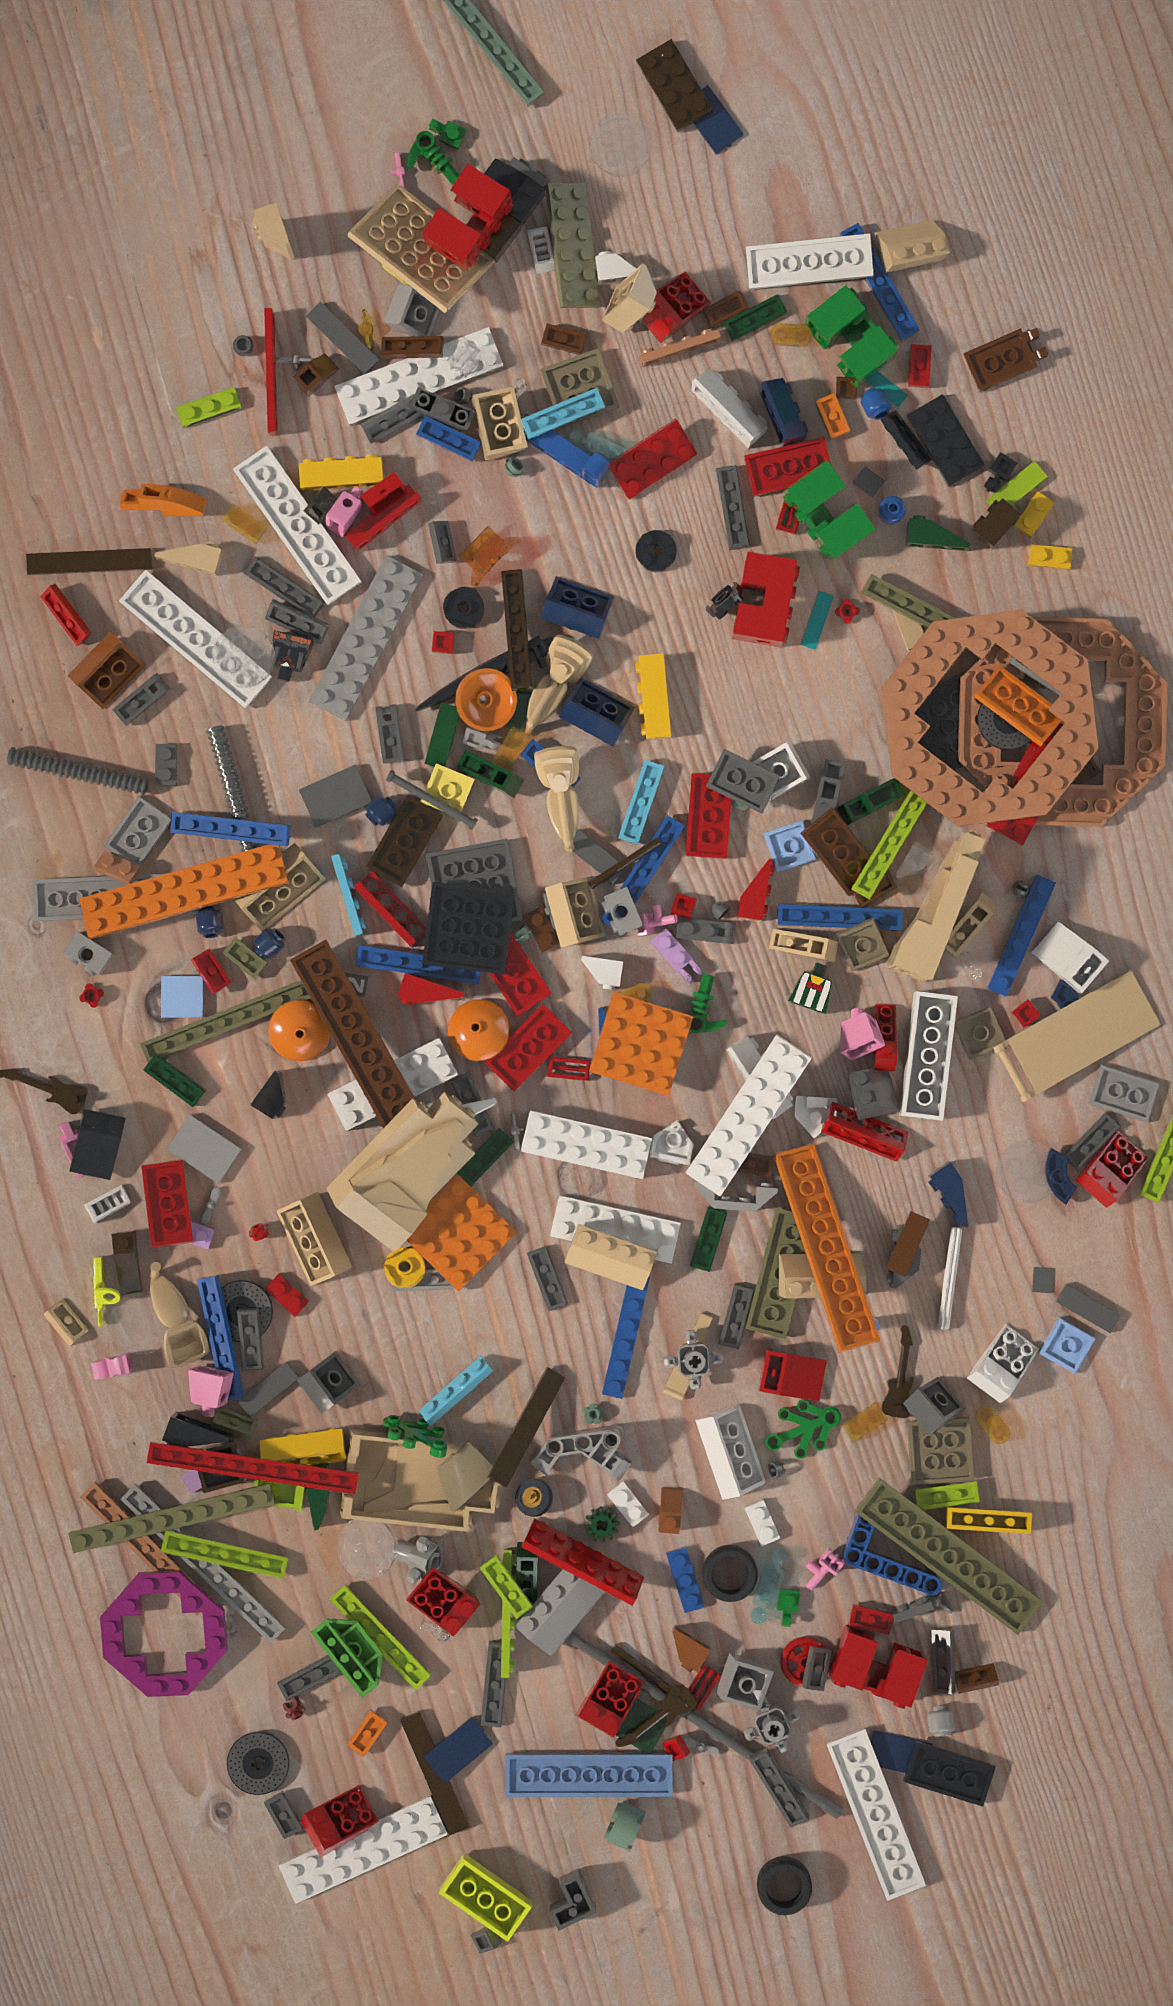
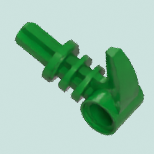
(433, 153)
(701, 1004)

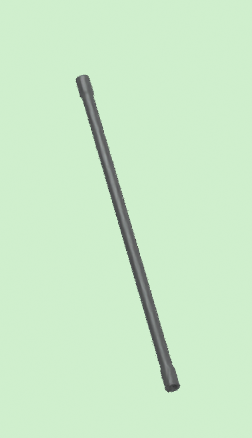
(824, 1803)

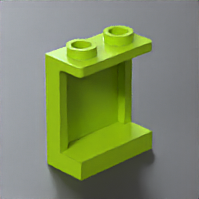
(286, 1495)

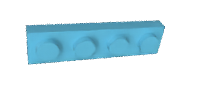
(562, 413)
(641, 802)
(346, 886)
(456, 1390)

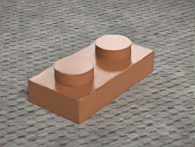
(117, 868)

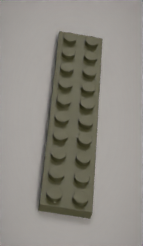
(948, 1556)

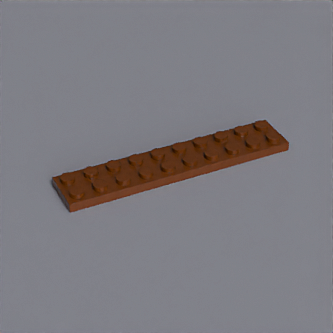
(353, 1031)

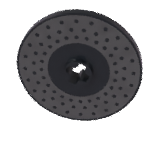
(997, 732)
(247, 1295)
(243, 1755)

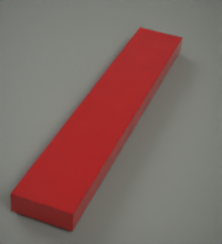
(271, 372)

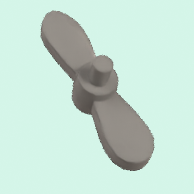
(294, 360)
(547, 910)
(515, 1130)
(215, 1194)
(937, 1601)
(690, 1742)

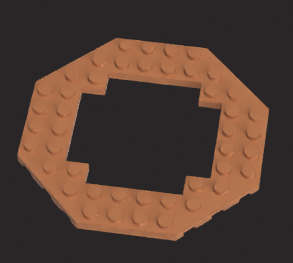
(1143, 723)
(1055, 766)

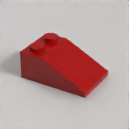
(422, 991)

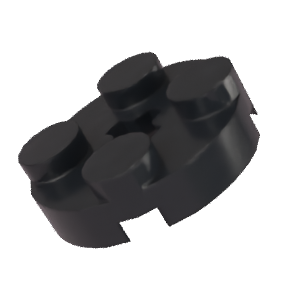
(664, 542)
(724, 600)
(468, 618)

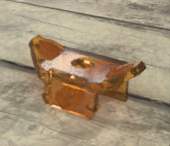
(486, 552)

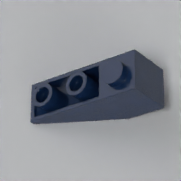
(951, 1188)

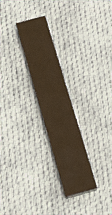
(89, 561)
(516, 630)
(526, 1427)
(442, 1792)

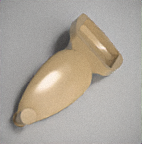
(566, 664)
(558, 770)
(185, 1338)

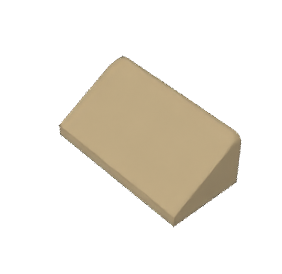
(65, 1322)

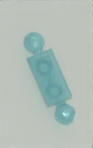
(596, 443)
(769, 1586)

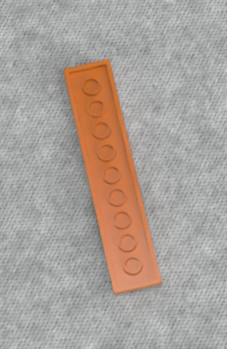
(183, 890)
(826, 1248)

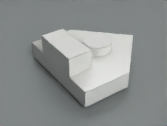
(812, 1112)
(672, 1145)

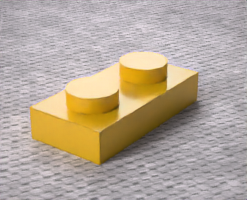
(1034, 514)
(1050, 557)

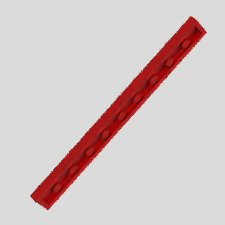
(252, 1467)

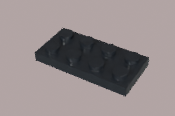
(945, 440)
(949, 1773)

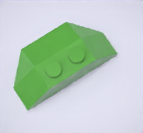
(351, 1651)

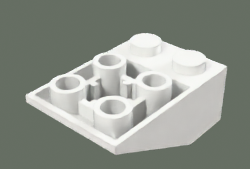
(1070, 957)
(1003, 1364)

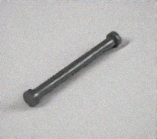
(431, 799)

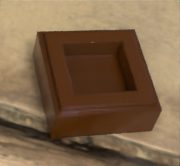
(845, 389)

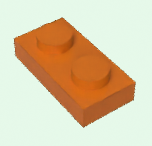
(832, 416)
(367, 1733)

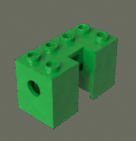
(847, 317)
(832, 533)

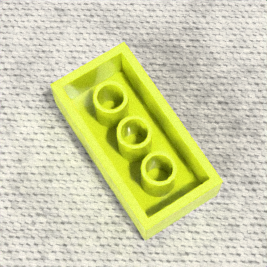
(485, 1897)

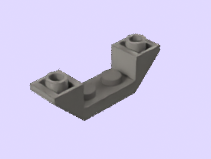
(762, 1195)

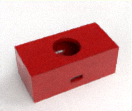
(389, 487)

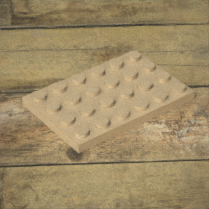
(395, 239)

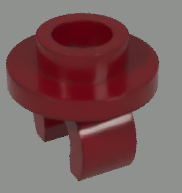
(296, 1711)

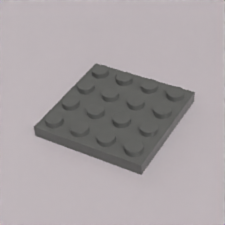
(477, 866)

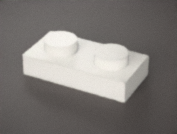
(628, 1504)
(762, 1522)

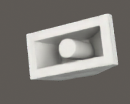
(612, 268)
(604, 971)

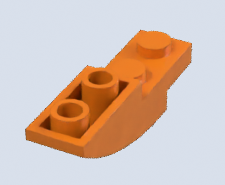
(168, 499)

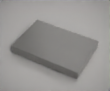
(138, 832)
(1124, 1093)
(204, 1148)

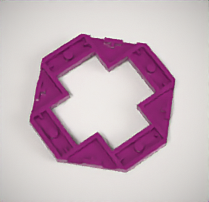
(134, 1666)

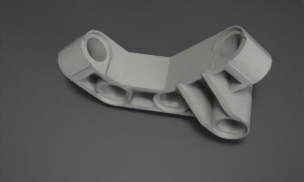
(600, 1450)

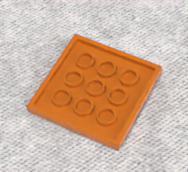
(641, 1044)
(459, 1233)

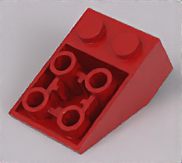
(675, 307)
(1112, 1169)
(792, 1375)
(444, 1601)
(610, 1699)
(338, 1820)

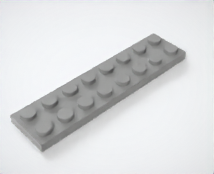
(365, 638)
(60, 897)

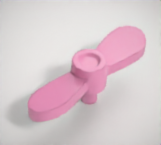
(399, 170)

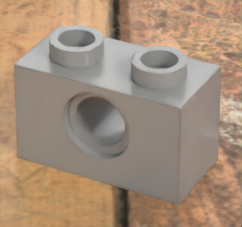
(622, 898)
(100, 958)

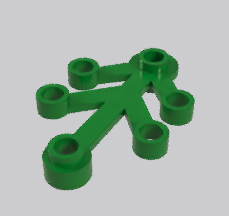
(395, 1425)
(806, 1426)

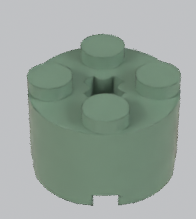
(626, 1825)

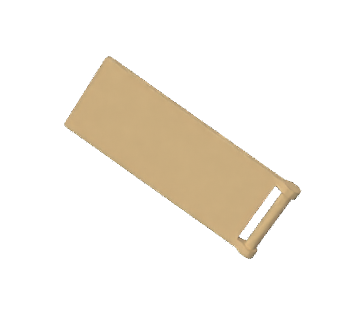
(1079, 1034)

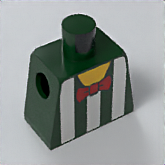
(812, 990)

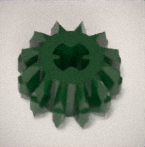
(603, 1517)

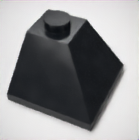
(271, 1097)

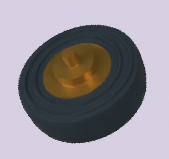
(534, 1497)

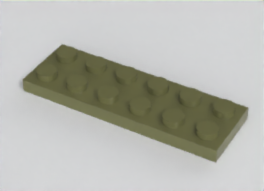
(572, 245)
(768, 1310)

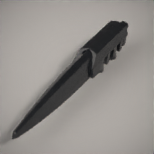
(537, 651)

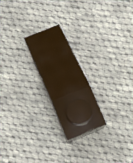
(127, 1261)

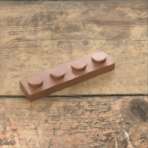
(673, 349)

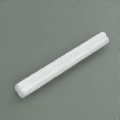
(949, 1278)

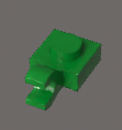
(450, 134)
(788, 1602)

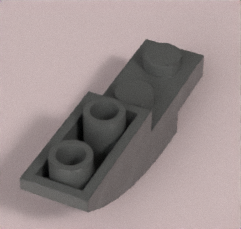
(829, 787)

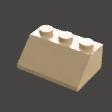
(271, 229)
(911, 245)
(631, 300)
(499, 423)
(575, 912)

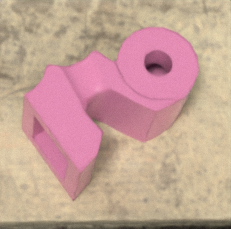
(110, 1367)

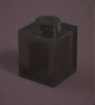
(320, 505)

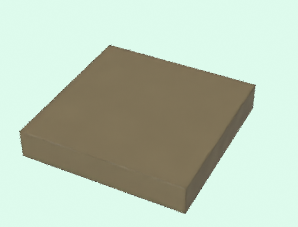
(862, 944)
(979, 1032)

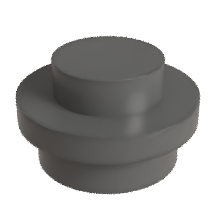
(243, 345)

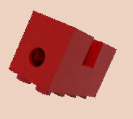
(462, 241)
(775, 578)
(892, 1681)

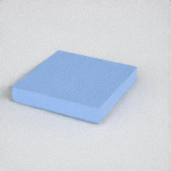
(788, 846)
(182, 996)
(1067, 1345)

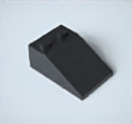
(524, 191)
(97, 1144)
(192, 1432)

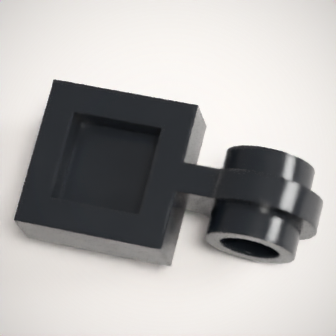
(1002, 469)

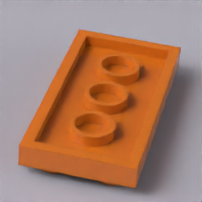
(1018, 705)

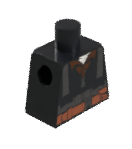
(290, 653)

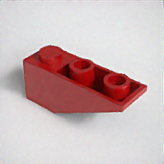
(753, 899)
(886, 1057)

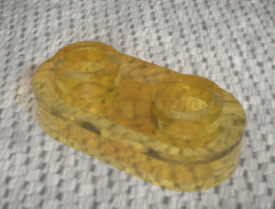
(790, 334)
(632, 991)
(992, 1424)

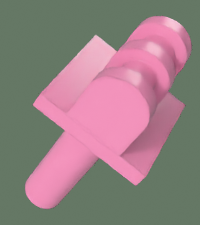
(649, 923)
(827, 1565)

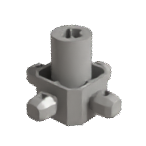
(686, 1352)
(420, 1556)
(770, 1716)

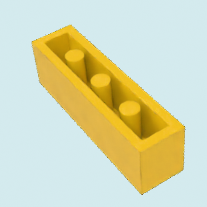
(340, 473)
(654, 696)
(307, 1448)
(988, 1520)

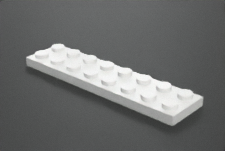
(387, 386)
(300, 533)
(182, 630)
(748, 1115)
(875, 1814)
(388, 1839)

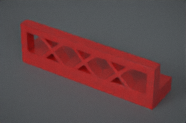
(373, 525)
(382, 910)
(865, 1136)

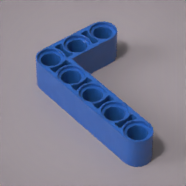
(589, 468)
(884, 1561)

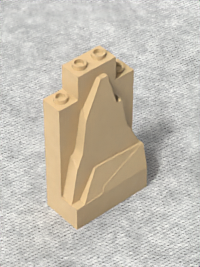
(925, 939)
(405, 1168)
(405, 1485)

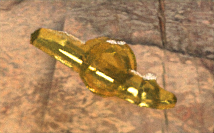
(366, 329)

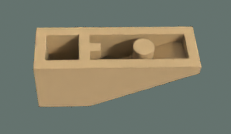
(196, 557)
(970, 923)
(804, 945)

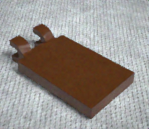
(1003, 358)

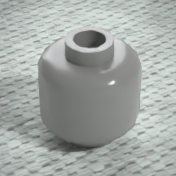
(941, 1721)

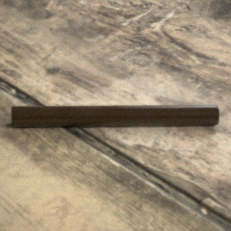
(624, 863)
(641, 1668)

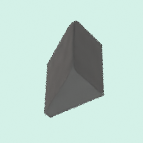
(486, 1940)

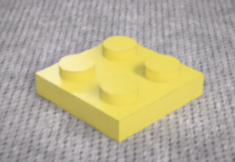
(449, 787)

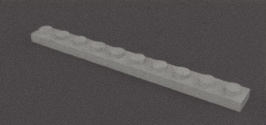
(215, 1575)

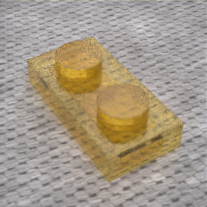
(244, 524)
(511, 748)
(864, 1422)

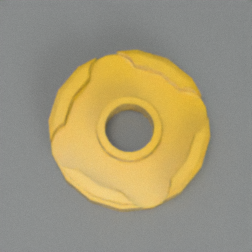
(404, 1279)

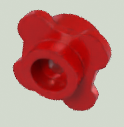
(847, 605)
(85, 996)
(259, 1231)

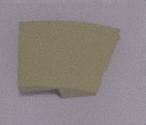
(463, 1474)

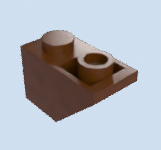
(315, 374)

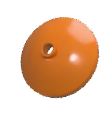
(499, 701)
(293, 1017)
(490, 1036)

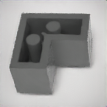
(577, 1903)

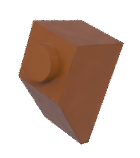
(670, 1510)
(690, 1650)

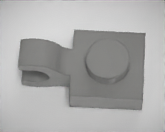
(478, 739)

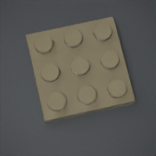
(579, 376)
(943, 1455)

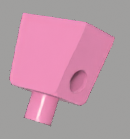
(344, 512)
(860, 1035)
(209, 1388)

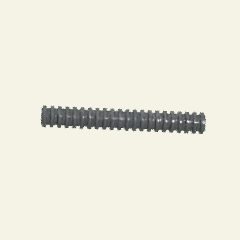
(77, 771)
(229, 778)

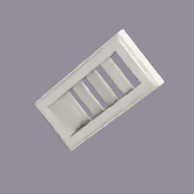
(545, 262)
(480, 1106)
(89, 1206)

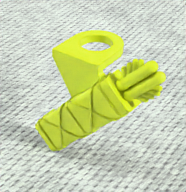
(100, 1290)

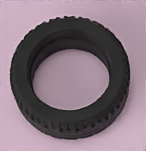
(730, 1595)
(784, 1907)

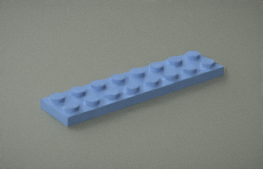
(588, 1775)

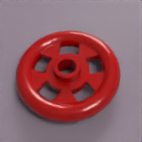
(788, 1655)

